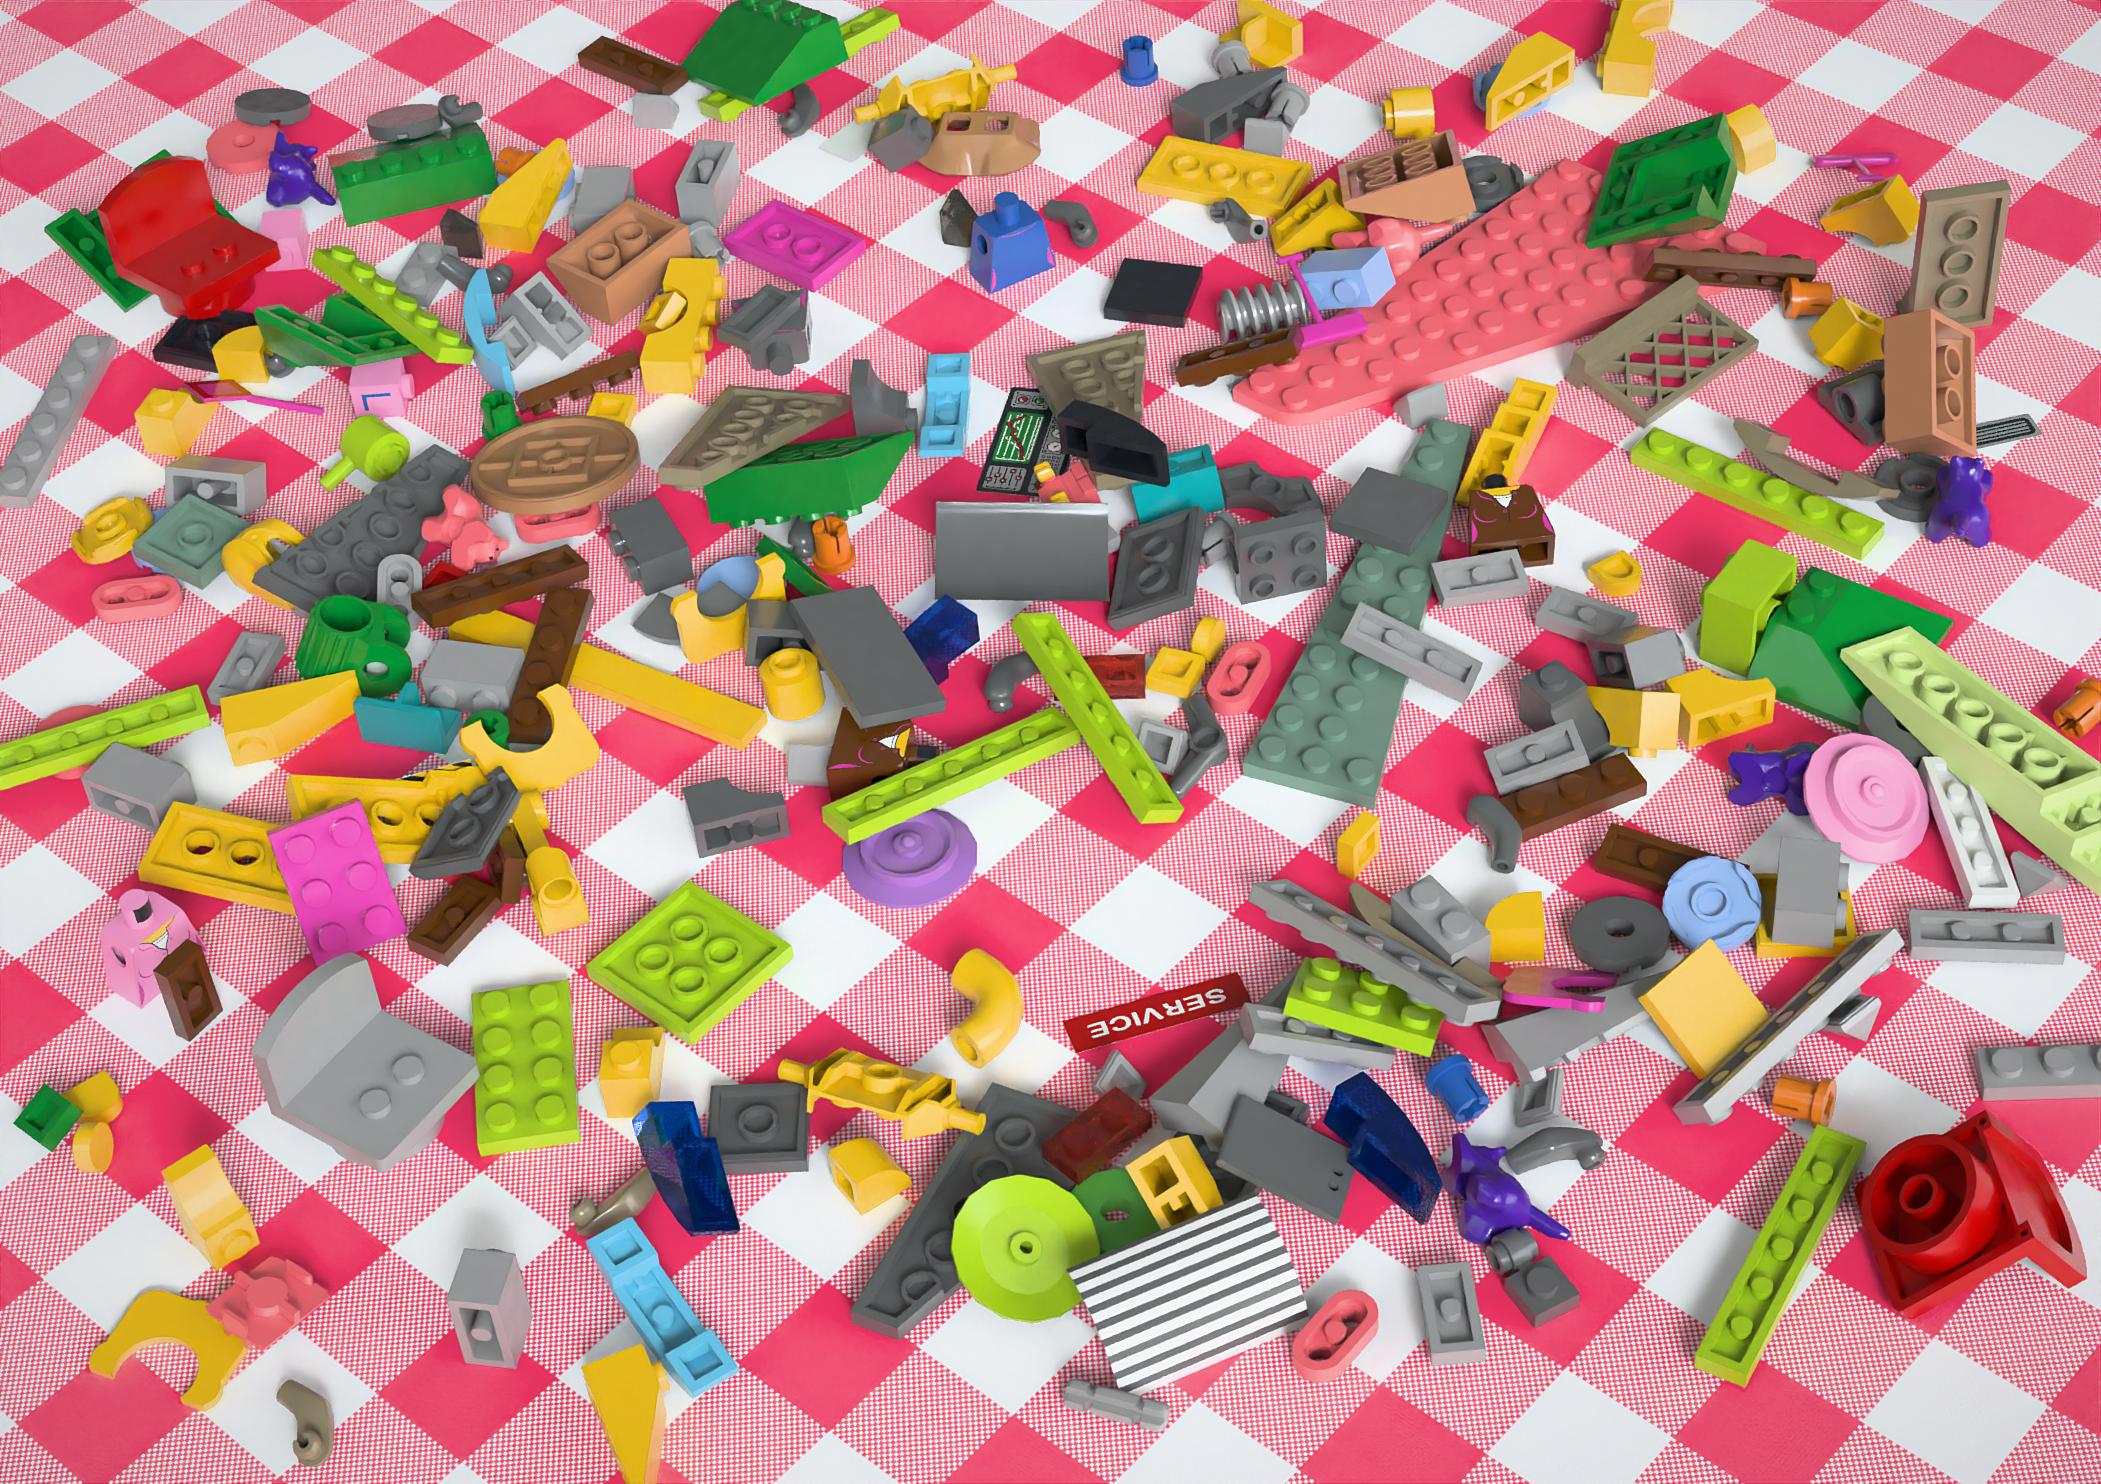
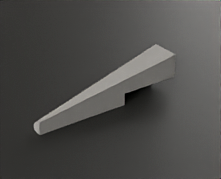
(1558, 1035)
(1207, 1088)

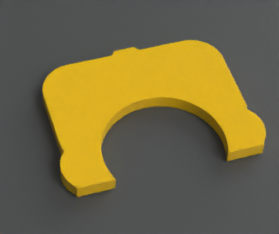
(709, 637)
(563, 757)
(177, 1320)

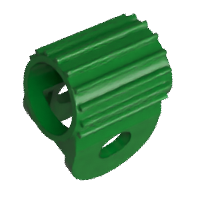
(348, 635)

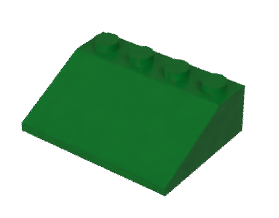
(765, 49)
(413, 174)
(808, 480)

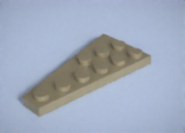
(1096, 372)
(744, 427)

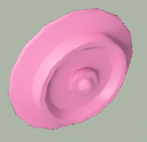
(1866, 798)

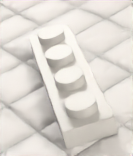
(1969, 838)

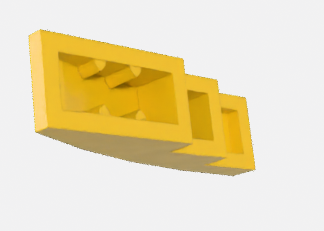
(1512, 436)

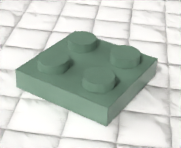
(190, 540)

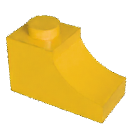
(1878, 211)
(1315, 221)
(1847, 335)
(172, 420)
(1719, 706)
(1638, 718)
(631, 1070)
(210, 1208)

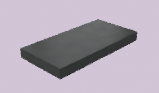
(867, 656)

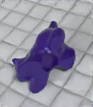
(292, 175)
(1961, 502)
(1771, 775)
(1491, 1196)

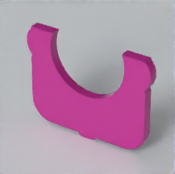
(1541, 987)

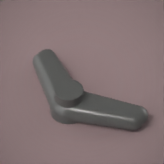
(1207, 745)

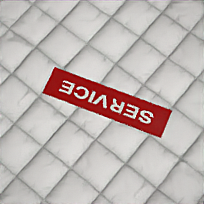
(1156, 1012)

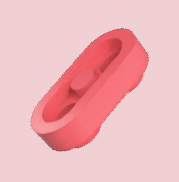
(550, 527)
(137, 599)
(1238, 678)
(1331, 1339)

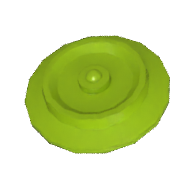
(1017, 1244)

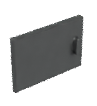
(1286, 1159)

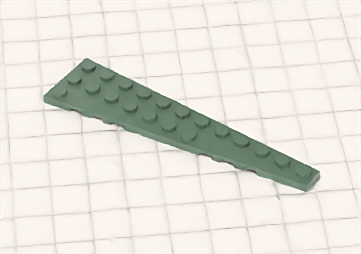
(1338, 705)

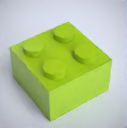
(1741, 604)

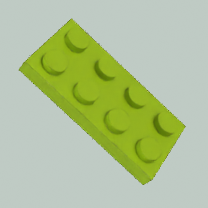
(525, 1068)

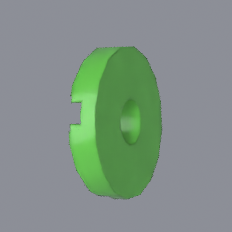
(1110, 1192)

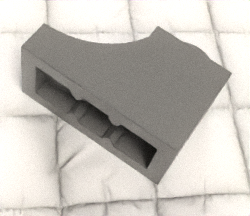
(547, 316)

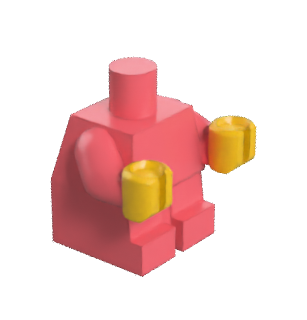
(1068, 488)

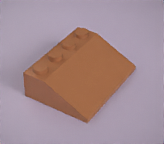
(1410, 182)

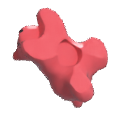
(1398, 237)
(464, 530)

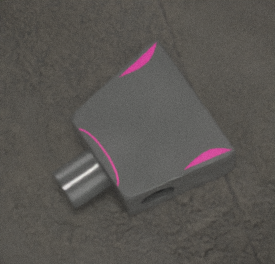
(788, 344)

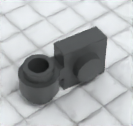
(1535, 1288)

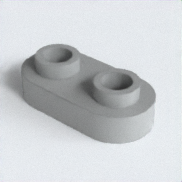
(399, 594)

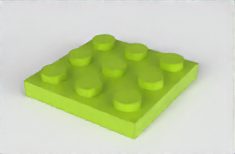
(690, 962)

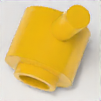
(1409, 112)
(792, 684)

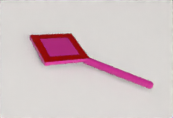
(231, 390)

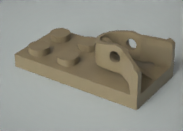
(1959, 252)

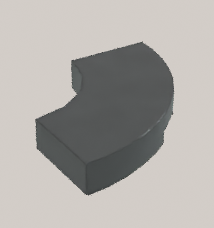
(659, 624)

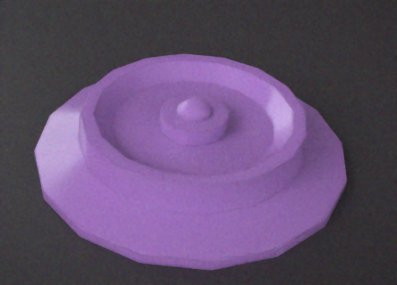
(912, 861)

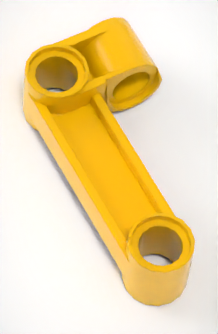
(552, 881)

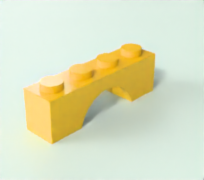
(1628, 57)
(676, 356)

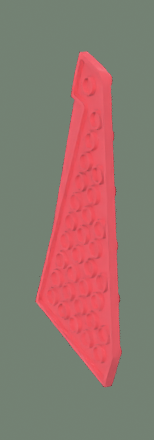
(1480, 300)

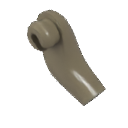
(622, 1204)
(314, 1422)

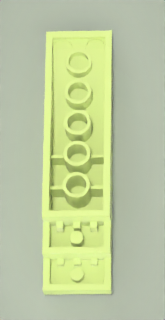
(1994, 744)

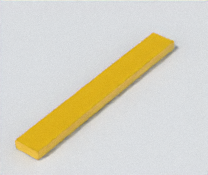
(630, 683)

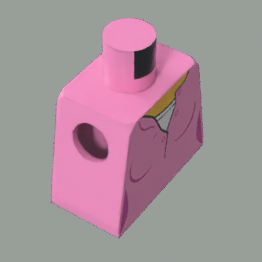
(139, 941)

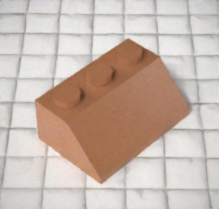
(620, 260)
(1929, 385)

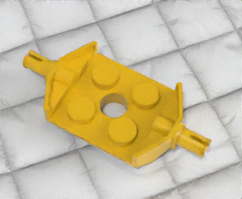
(954, 92)
(892, 1091)

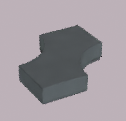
(1256, 489)

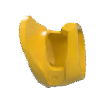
(252, 551)

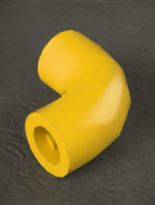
(996, 1009)

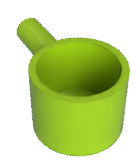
(372, 449)

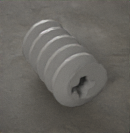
(1260, 309)

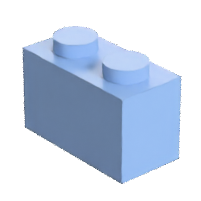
(1347, 277)

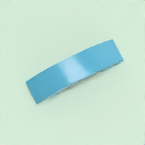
(480, 312)
(947, 406)
(658, 1310)

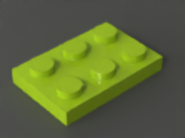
(1361, 1006)

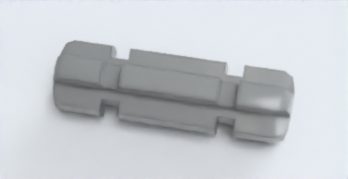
(1116, 1405)

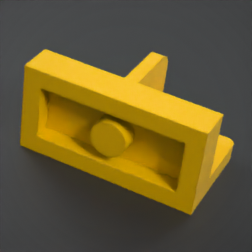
(1268, 34)

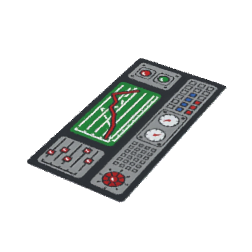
(1023, 440)

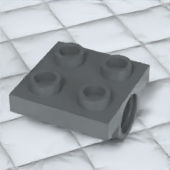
(1858, 402)
(1279, 556)

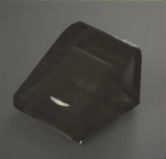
(957, 220)
(463, 233)

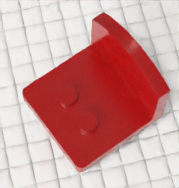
(176, 244)
(1963, 1210)

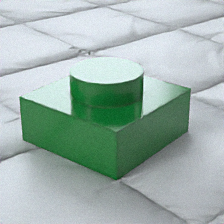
(48, 1117)

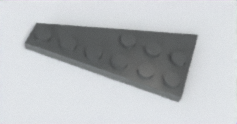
(348, 548)
(919, 1266)

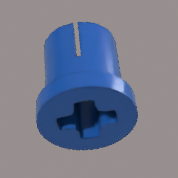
(1139, 63)
(1457, 1088)

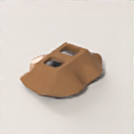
(982, 151)

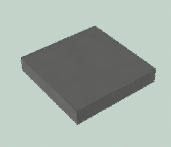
(1388, 511)
(761, 1127)

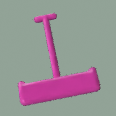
(1859, 161)
(1327, 330)

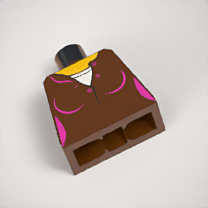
(1509, 519)
(872, 754)

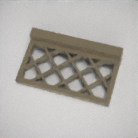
(1639, 334)

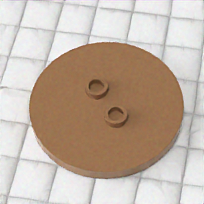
(555, 465)

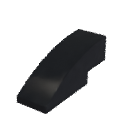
(1113, 443)

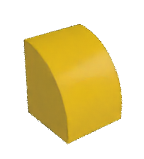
(1751, 139)
(242, 356)
(1517, 928)
(866, 1173)

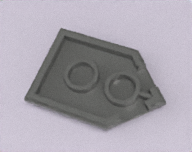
(468, 829)

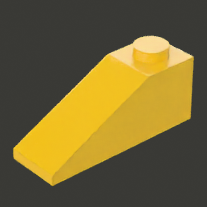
(1529, 76)
(525, 200)
(282, 717)
(1175, 1182)
(630, 1410)

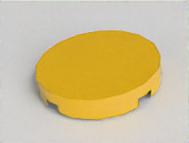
(111, 530)

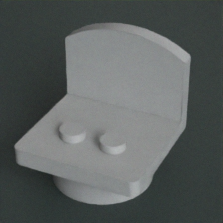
(355, 1070)

